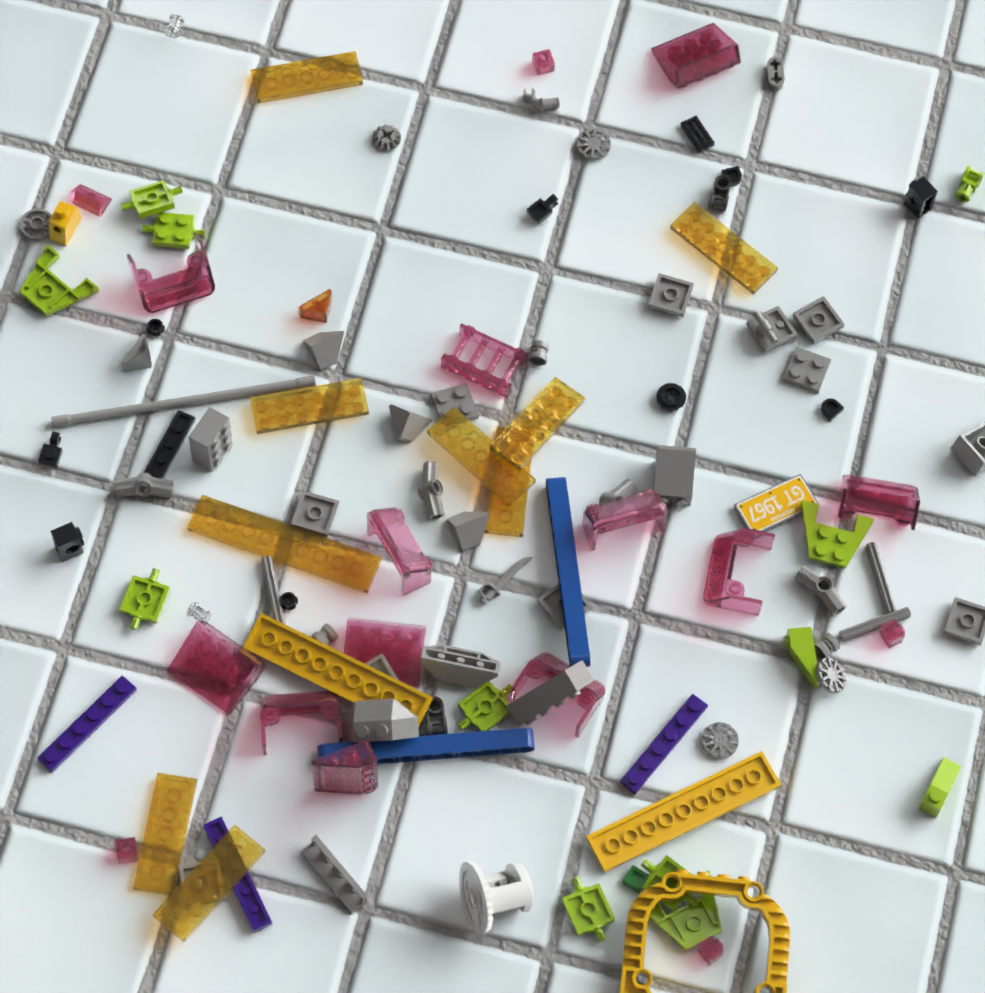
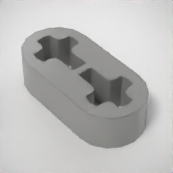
(779, 73)

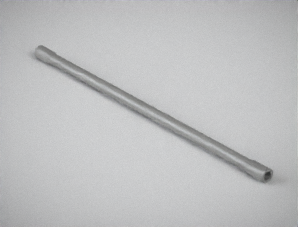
(66, 420)

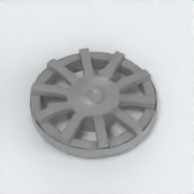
(593, 144)
(36, 223)
(830, 675)
(719, 740)

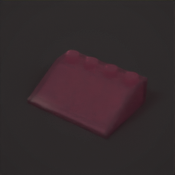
(697, 55)
(398, 643)
(216, 666)
(347, 770)

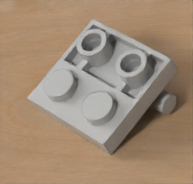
(771, 329)

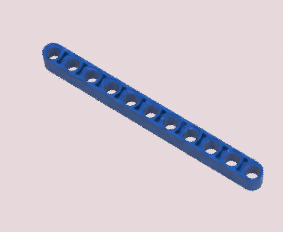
(567, 571)
(444, 746)

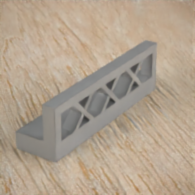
(334, 875)

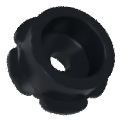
(155, 323)
(291, 597)

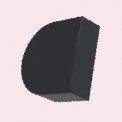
(734, 174)
(831, 408)

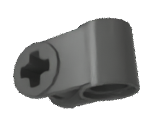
(720, 196)
(436, 720)

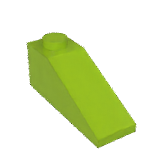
(802, 651)
(940, 787)

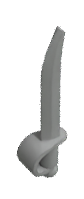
(494, 589)

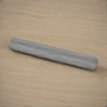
(880, 577)
(272, 588)
(873, 624)

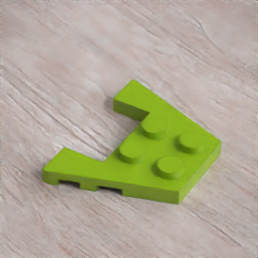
(48, 291)
(828, 543)
(689, 924)

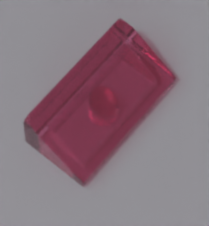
(89, 200)

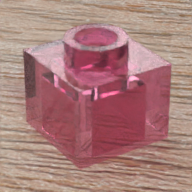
(543, 62)
(892, 633)
(127, 856)
(711, 949)

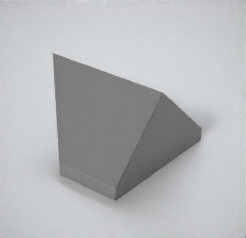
(325, 348)
(138, 356)
(408, 423)
(468, 528)

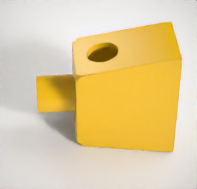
(64, 219)

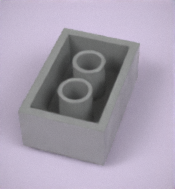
(210, 439)

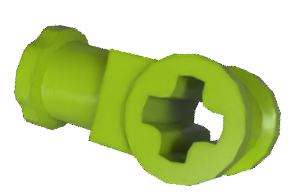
(969, 182)

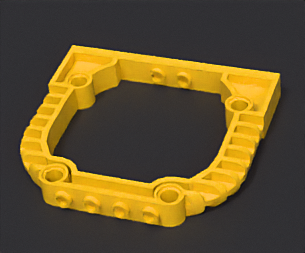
(704, 884)

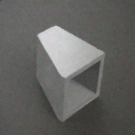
(674, 474)

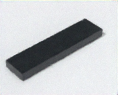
(170, 444)

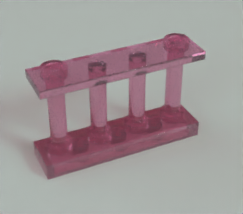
(484, 378)

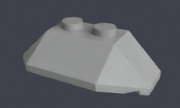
(459, 665)
(379, 721)

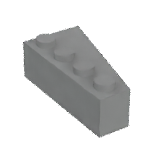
(550, 693)

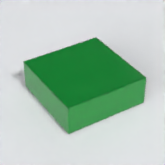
(635, 879)

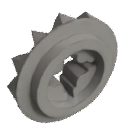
(385, 144)

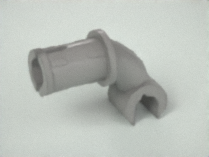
(541, 104)

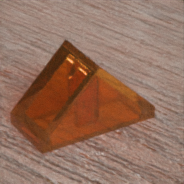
(317, 308)

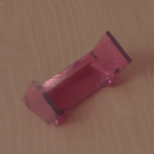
(176, 287)
(879, 498)
(624, 513)
(401, 547)
(719, 588)
(549, 665)
(299, 703)

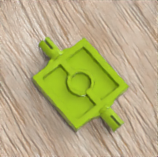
(152, 199)
(173, 230)
(144, 599)
(485, 707)
(657, 873)
(588, 909)

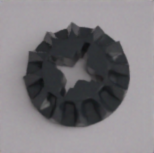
(674, 390)

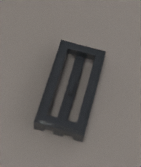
(699, 148)

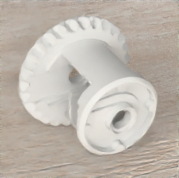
(493, 893)

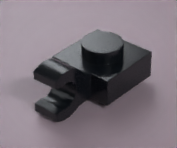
(542, 209)
(51, 453)

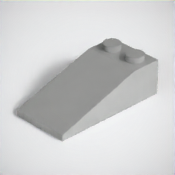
(971, 449)

